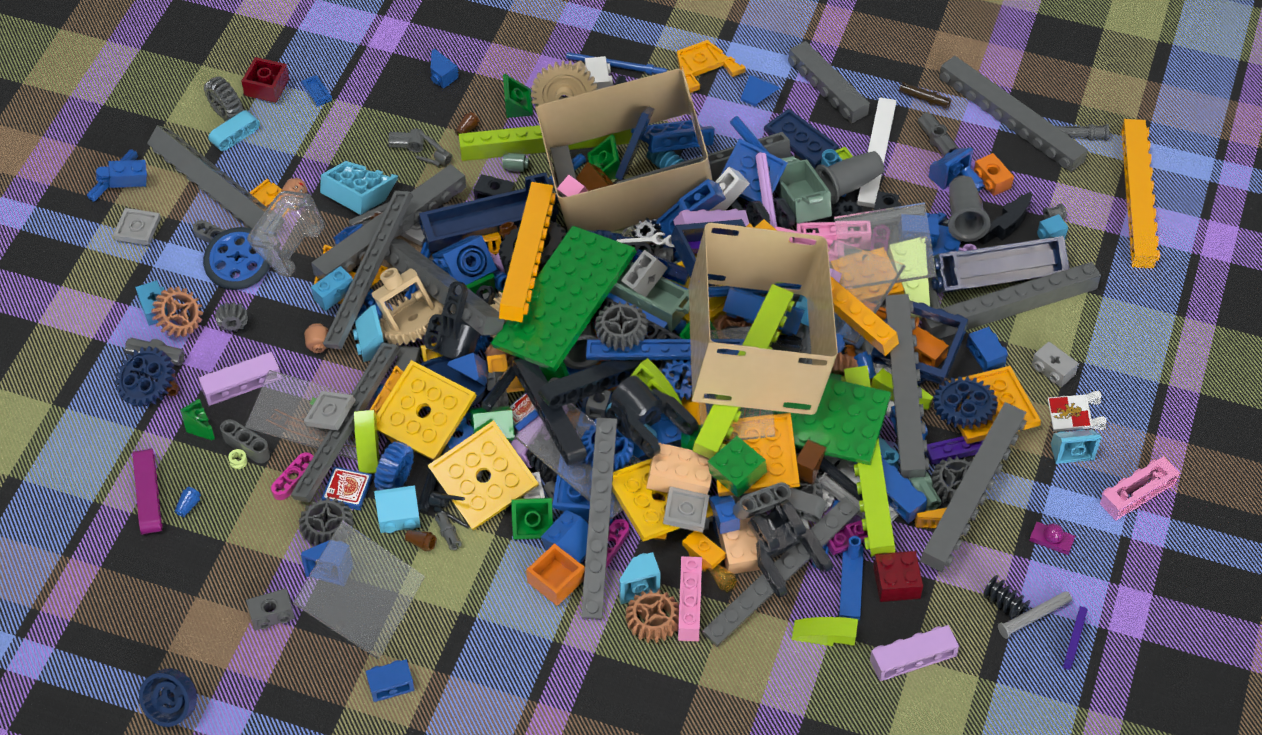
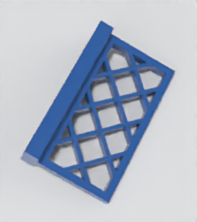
(675, 136)

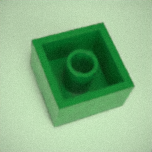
(737, 466)

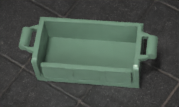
(804, 191)
(664, 301)

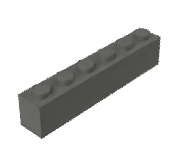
(828, 82)

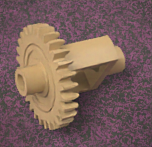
(561, 80)
(409, 318)

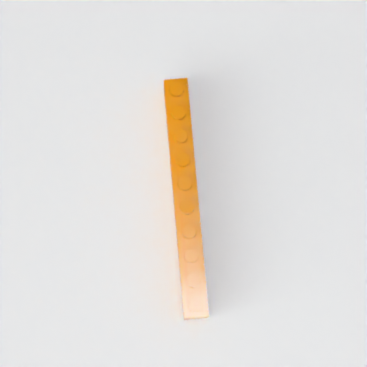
(1139, 194)
(526, 252)
(857, 314)

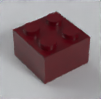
(265, 79)
(898, 576)

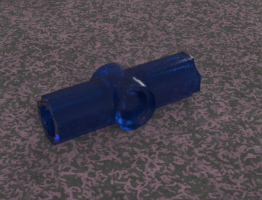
(674, 272)

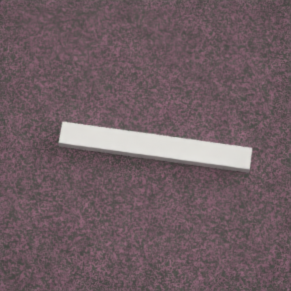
(878, 143)

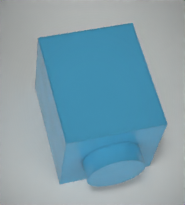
(1052, 227)

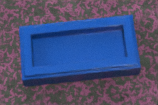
(316, 90)

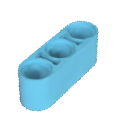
(234, 130)

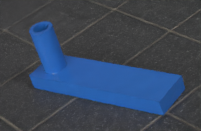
(851, 579)

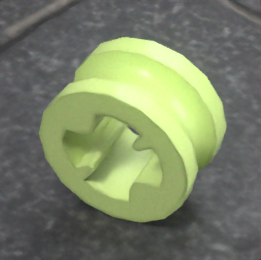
(241, 455)

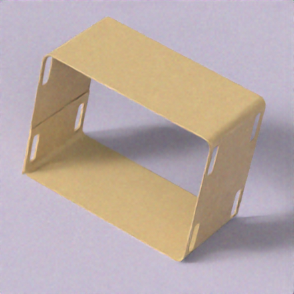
(613, 111)
(762, 376)

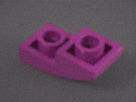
(840, 541)

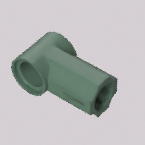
(925, 485)

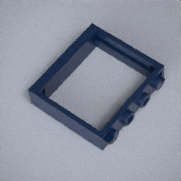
(693, 232)
(926, 371)

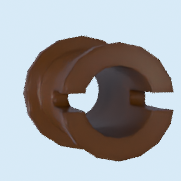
(175, 389)

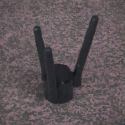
(441, 500)

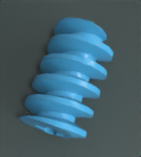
(664, 158)

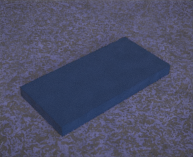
(804, 138)
(634, 143)

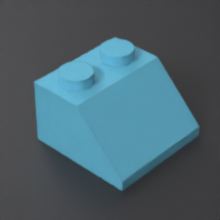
(368, 334)
(1075, 446)
(397, 509)
(639, 575)

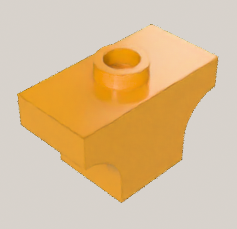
(700, 546)

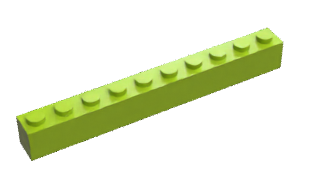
(519, 141)
(761, 335)
(872, 487)

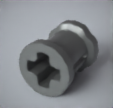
(1050, 212)

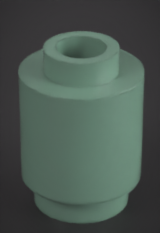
(515, 162)

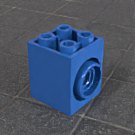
(466, 259)

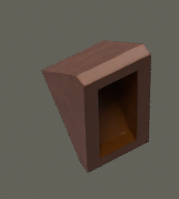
(810, 461)

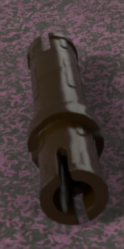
(931, 97)

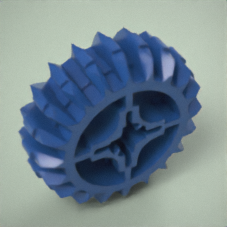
(622, 443)
(394, 466)

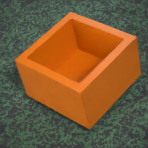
(555, 574)

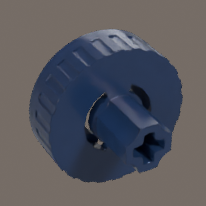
(176, 691)

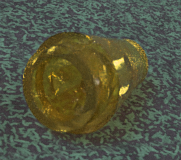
(723, 577)

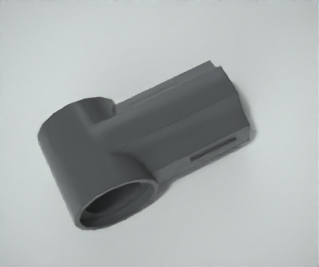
(410, 140)

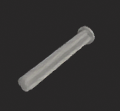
(839, 492)
(1034, 614)

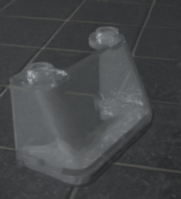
(284, 227)

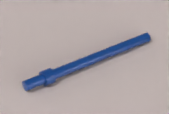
(648, 69)

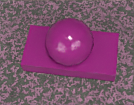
(1052, 537)

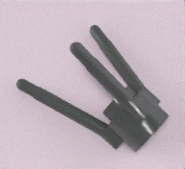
(441, 155)

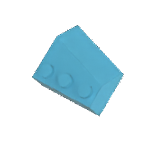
(356, 186)

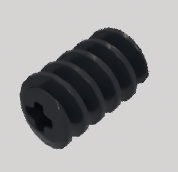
(1005, 599)

